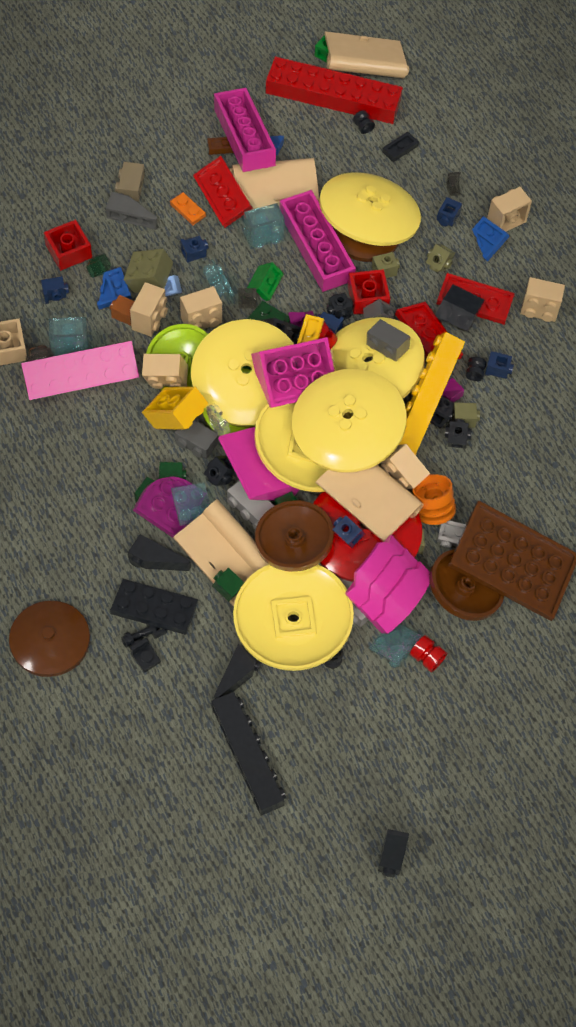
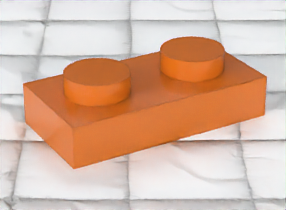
(187, 208)

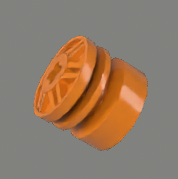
(438, 500)

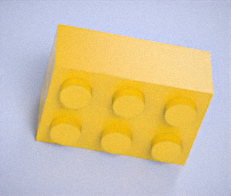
(175, 408)

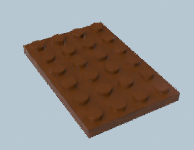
(514, 560)

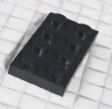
(154, 606)

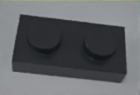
(400, 146)

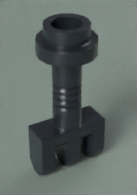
(128, 639)

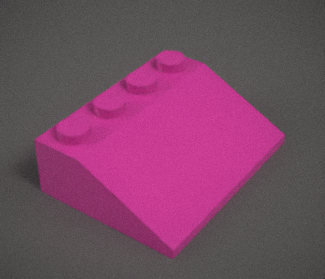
(291, 369)
(252, 473)

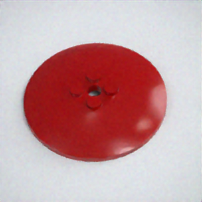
(346, 560)

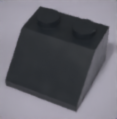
(460, 307)

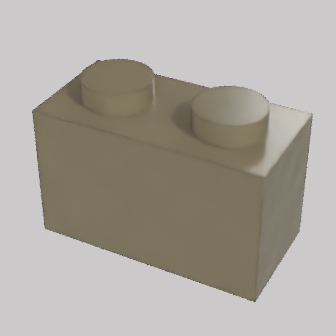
(131, 180)

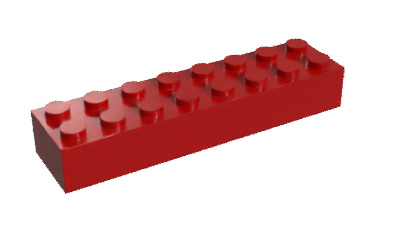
(333, 89)

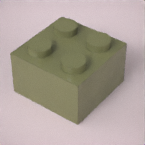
(148, 267)

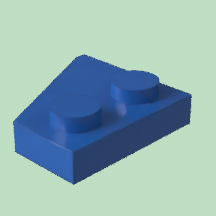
(489, 237)
(112, 287)

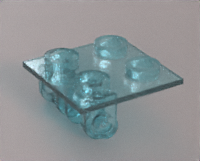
(217, 279)
(190, 502)
(395, 644)

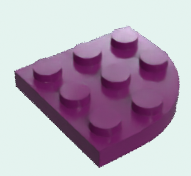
(158, 505)

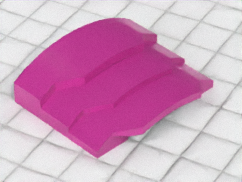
(388, 585)

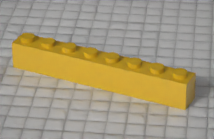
(430, 388)

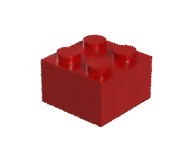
(68, 245)
(367, 288)

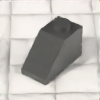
(379, 309)

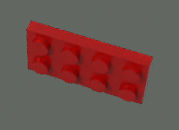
(222, 191)
(496, 302)
(424, 323)

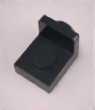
(144, 654)

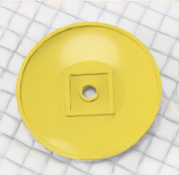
(385, 222)
(352, 351)
(219, 364)
(354, 442)
(280, 451)
(273, 596)

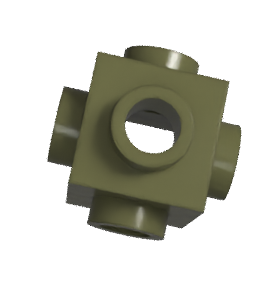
(440, 258)

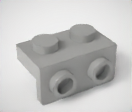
(450, 533)

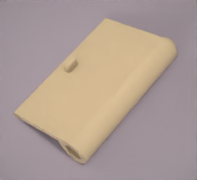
(365, 55)
(277, 182)
(372, 498)
(222, 542)

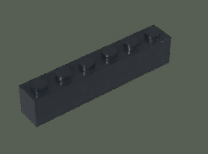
(247, 753)

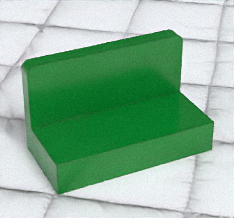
(266, 280)

